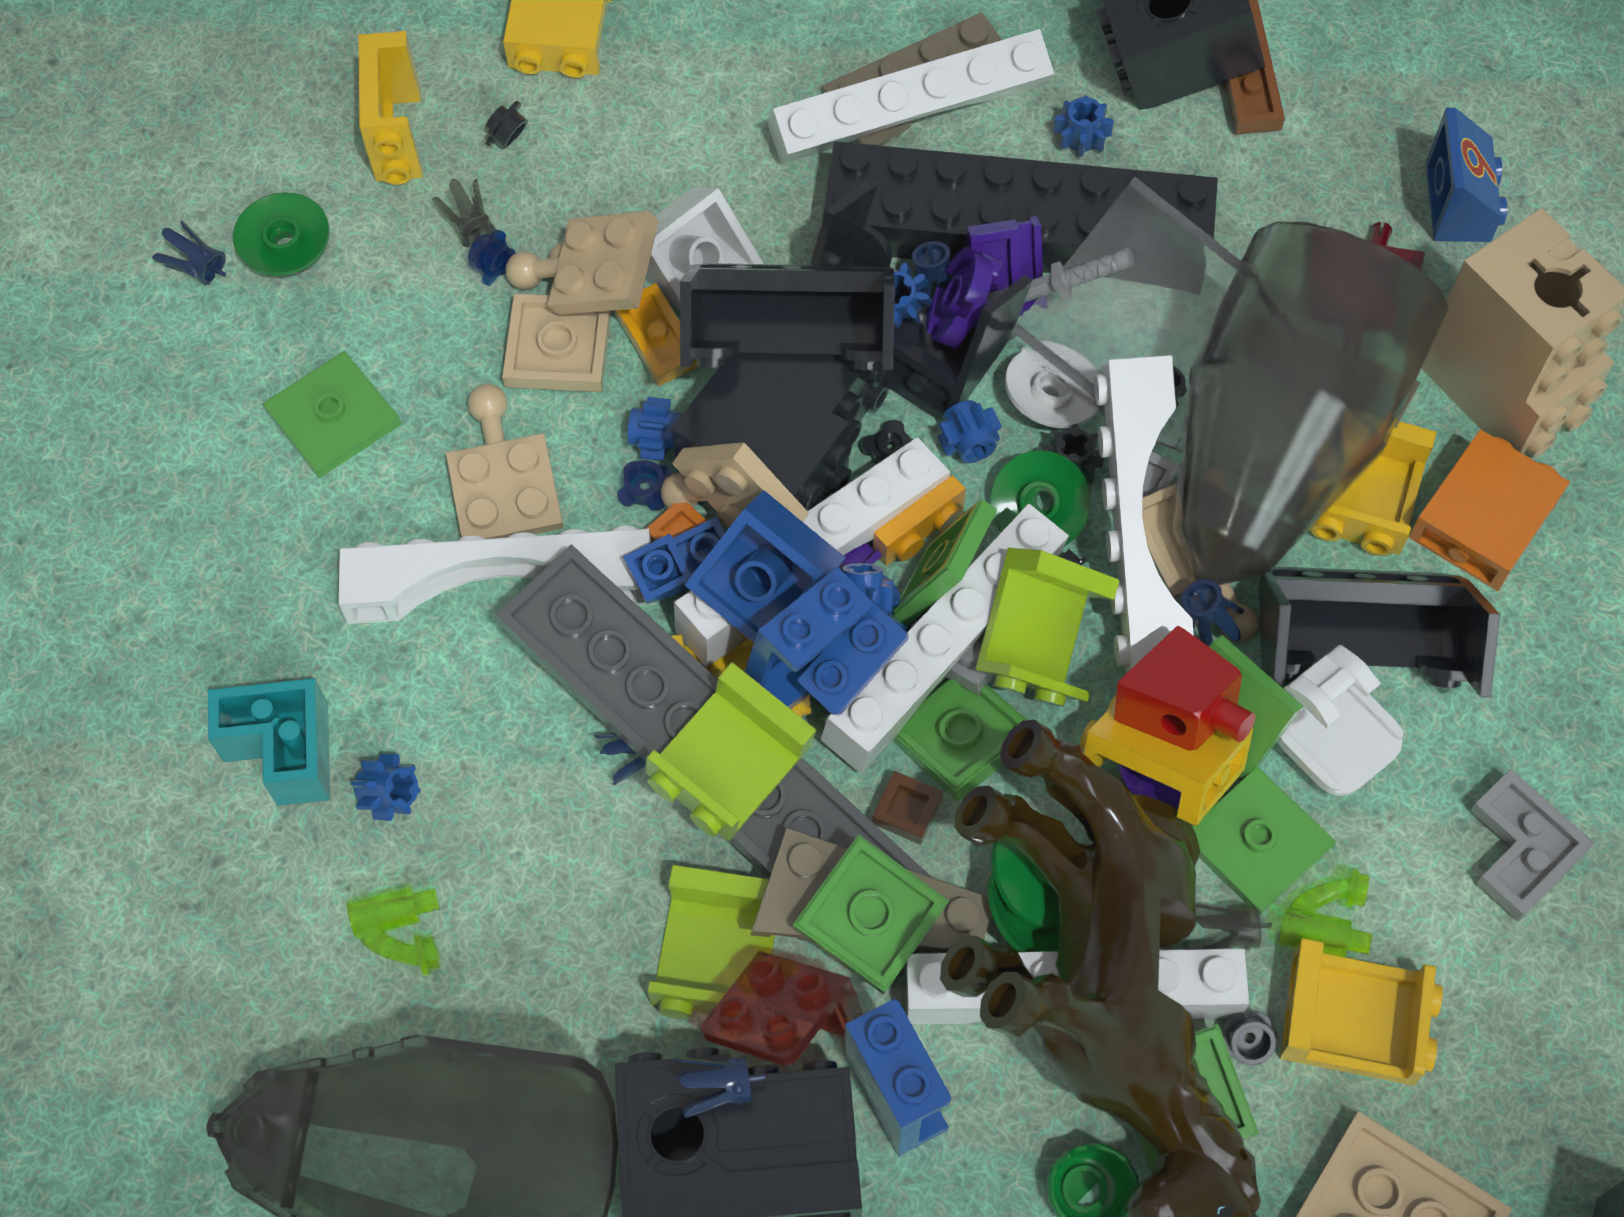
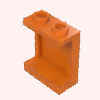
(1488, 509)

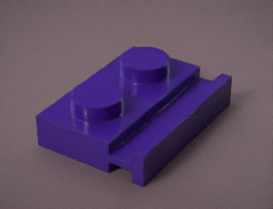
(1015, 245)

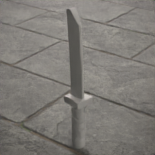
(1064, 280)

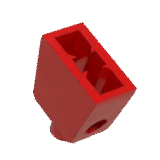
(1183, 694)

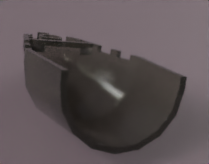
(1295, 391)
(424, 1134)

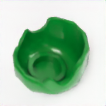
(1080, 1170)

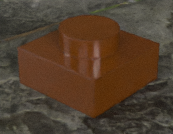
(907, 807)

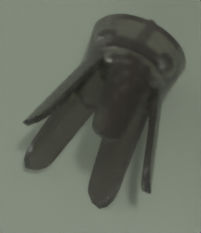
(473, 218)
(1241, 922)

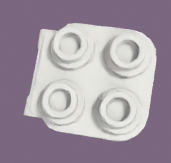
(1342, 730)

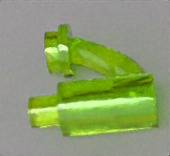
(393, 910)
(1302, 922)

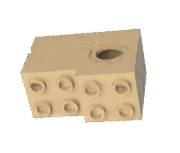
(1527, 335)

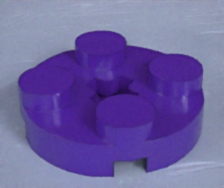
(961, 303)

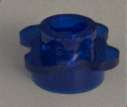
(490, 255)
(643, 472)

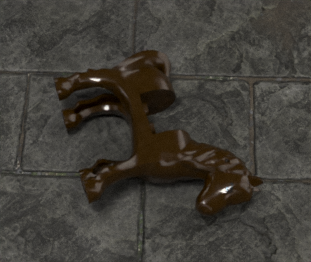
(1101, 1006)

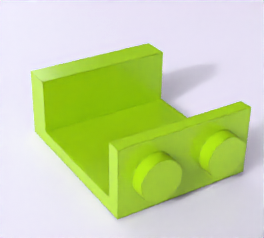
(1038, 623)
(730, 754)
(706, 939)

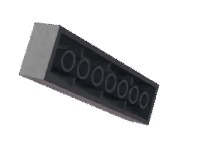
(942, 193)

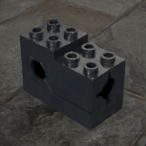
(1178, 45)
(791, 412)
(761, 1158)

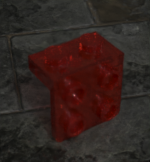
(780, 1008)

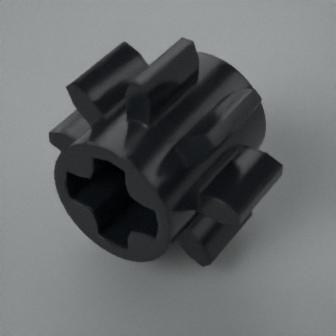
(1077, 443)

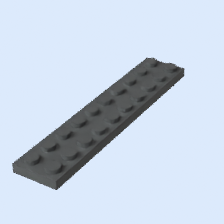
(652, 687)

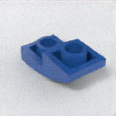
(669, 562)

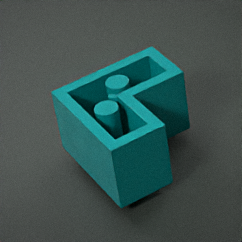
(284, 727)

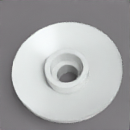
(1043, 396)

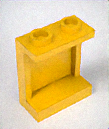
(555, 36)
(387, 79)
(1382, 500)
(1199, 774)
(1360, 1016)

